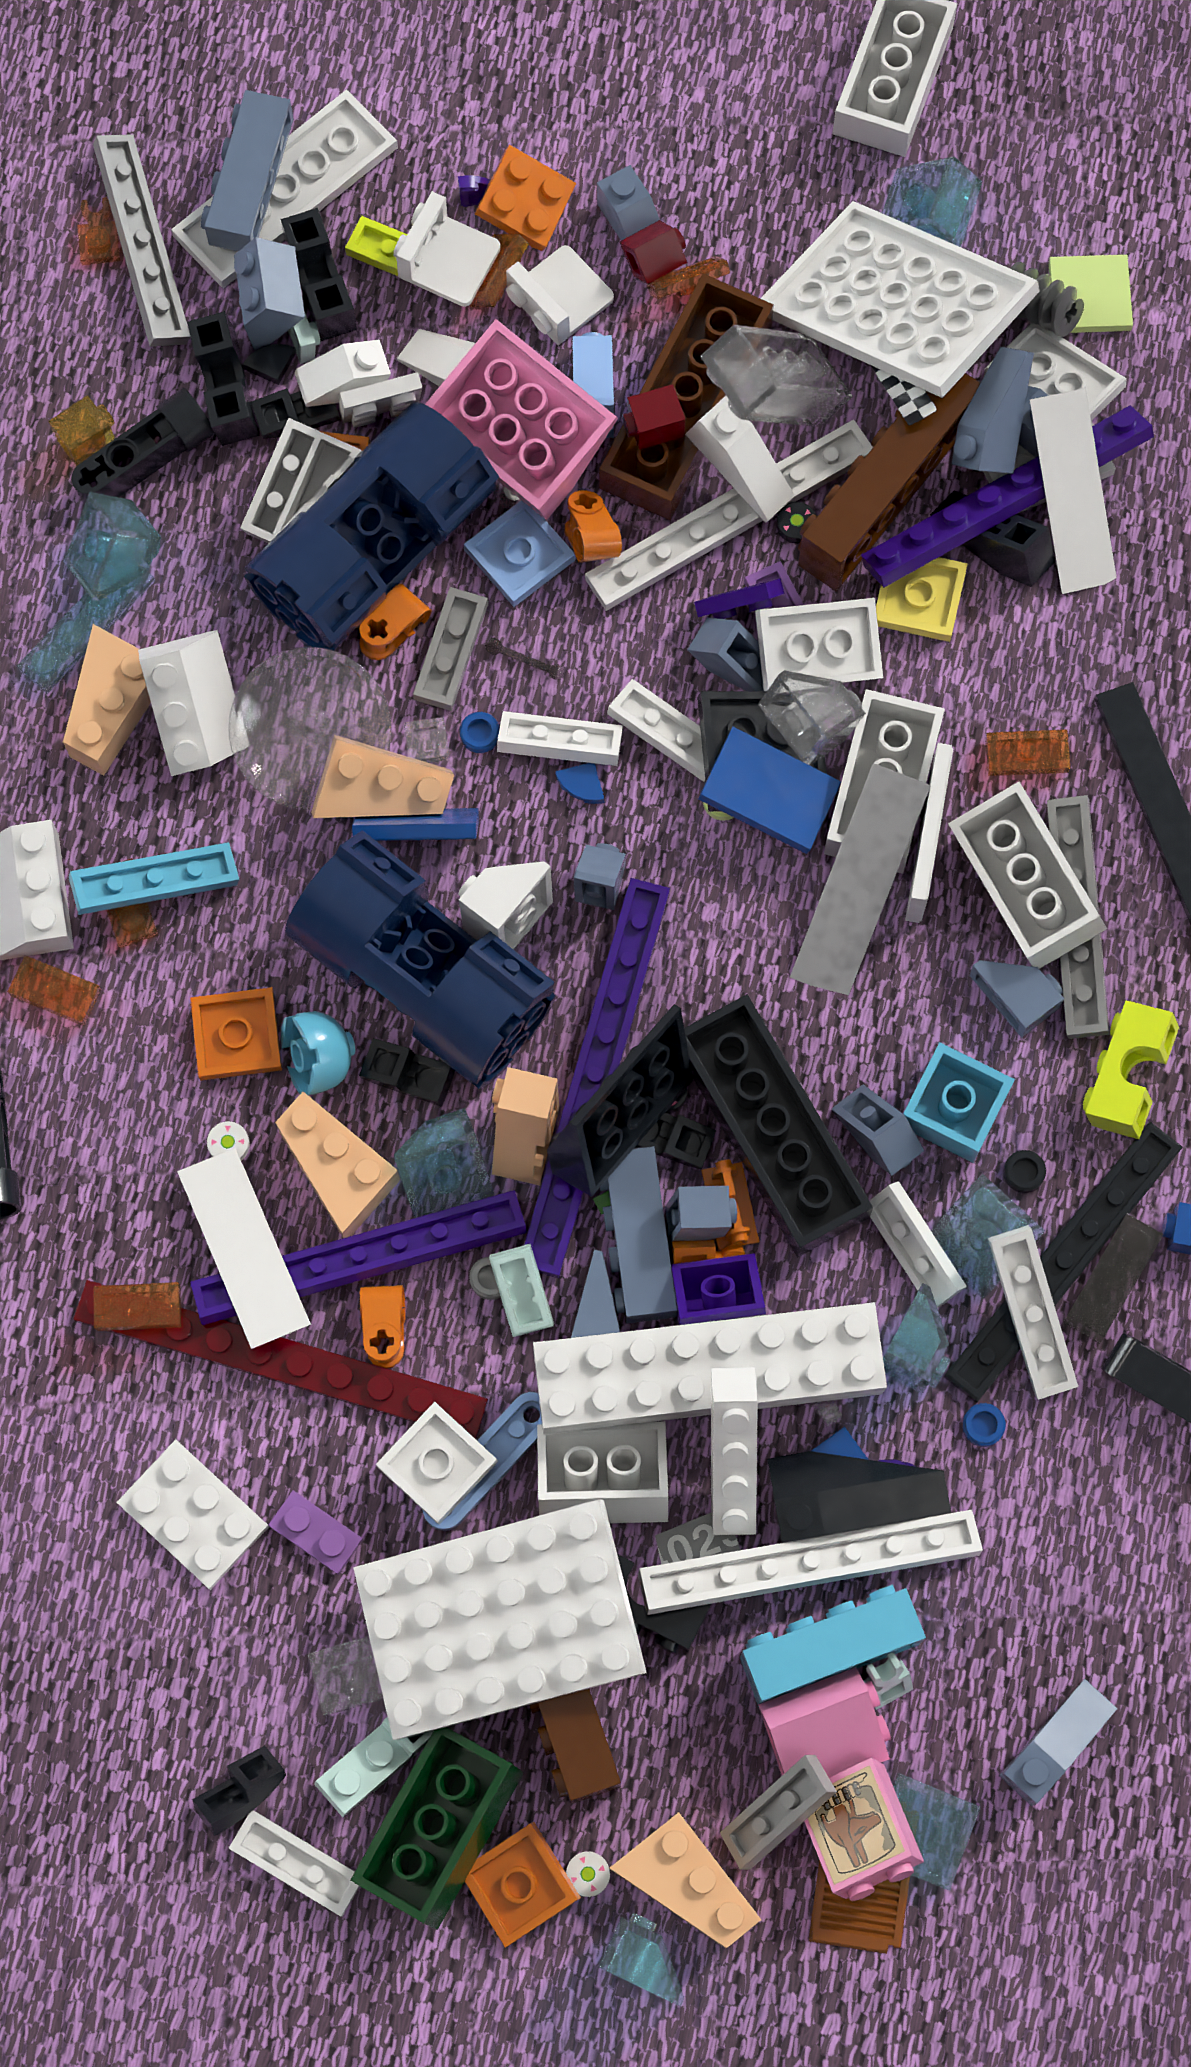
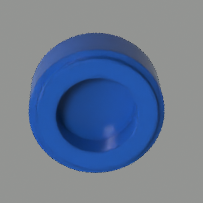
(479, 732)
(983, 1425)

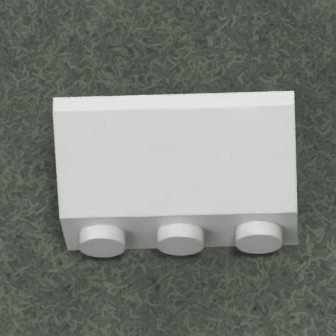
(190, 700)
(32, 892)
(506, 901)
(607, 1463)

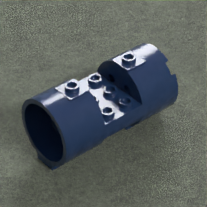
(371, 527)
(375, 926)

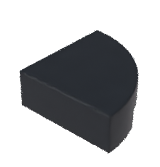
(270, 361)

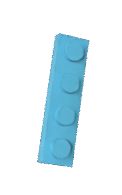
(153, 878)

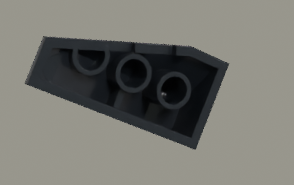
(840, 1494)

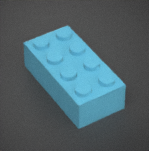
(833, 1645)

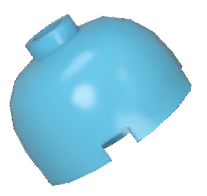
(318, 1051)

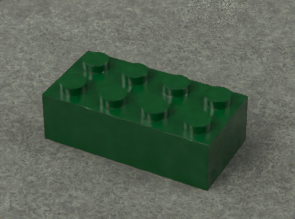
(437, 1826)

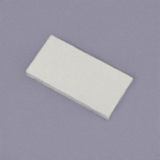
(929, 833)

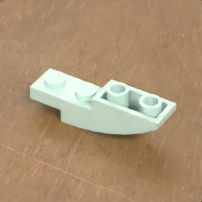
(368, 1767)

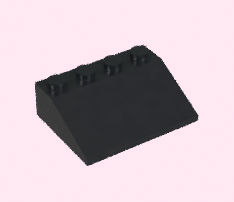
(624, 1107)

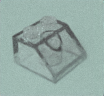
(811, 713)

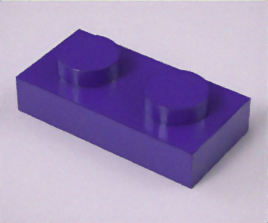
(725, 604)

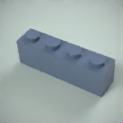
(248, 170)
(640, 1239)

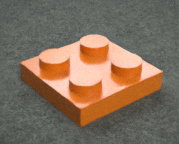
(525, 198)
(236, 1034)
(520, 1884)

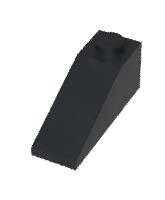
(1011, 548)

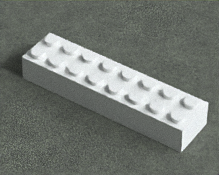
(668, 1369)

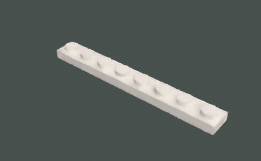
(721, 519)
(809, 1562)

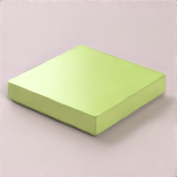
(1102, 286)

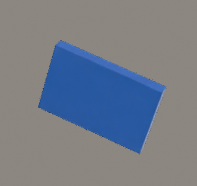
(769, 790)
(451, 825)

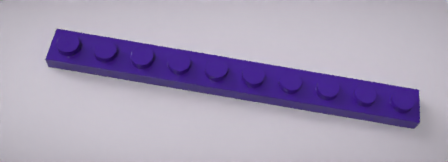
(599, 1057)

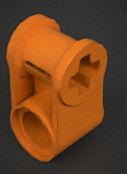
(591, 528)
(393, 618)
(383, 1318)

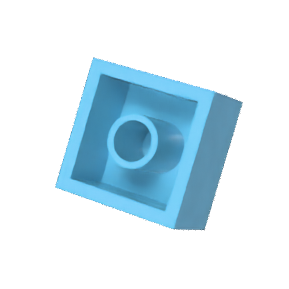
(957, 1102)

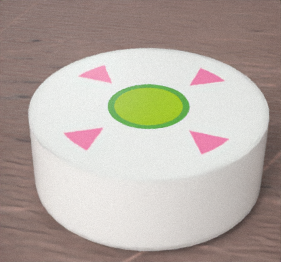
(227, 1137)
(588, 1873)

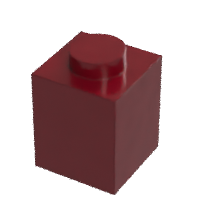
(654, 251)
(654, 417)

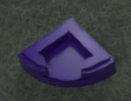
(471, 189)

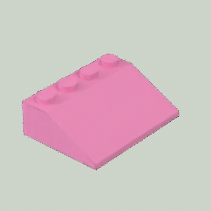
(523, 417)

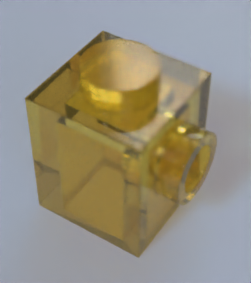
(82, 429)

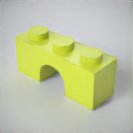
(1138, 1036)

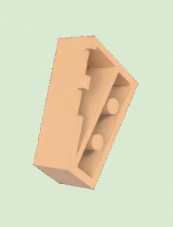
(337, 1163)

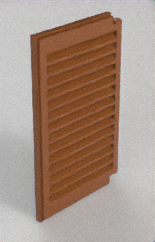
(863, 1923)

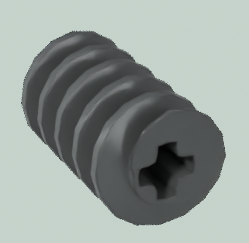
(1053, 306)

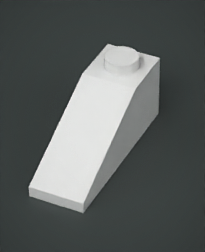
(742, 459)

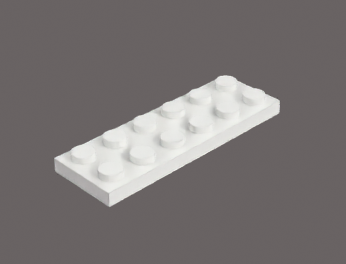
(316, 167)

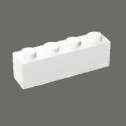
(733, 1450)

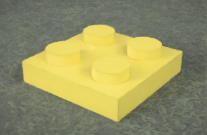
(923, 600)

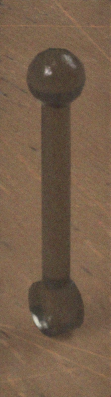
(495, 646)

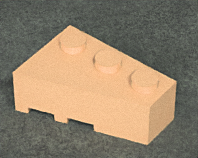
(106, 701)
(378, 782)
(525, 1124)
(688, 1881)

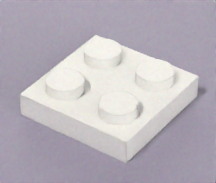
(436, 1463)

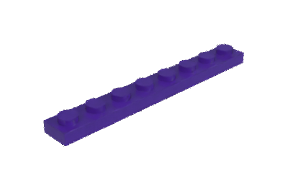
(992, 504)
(381, 1250)

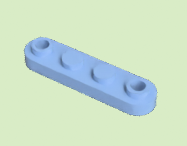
(508, 1442)

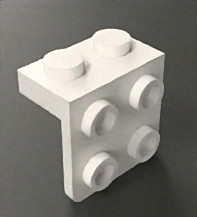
(444, 253)
(559, 293)

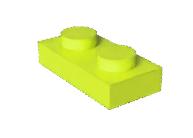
(374, 244)

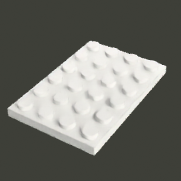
(899, 298)
(499, 1619)

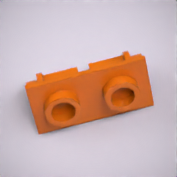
(732, 1175)

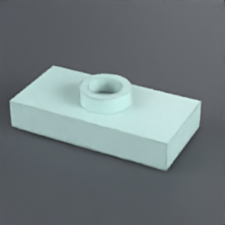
(521, 1290)

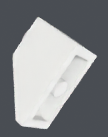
(340, 371)

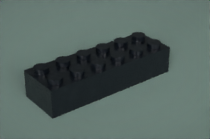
(774, 1127)

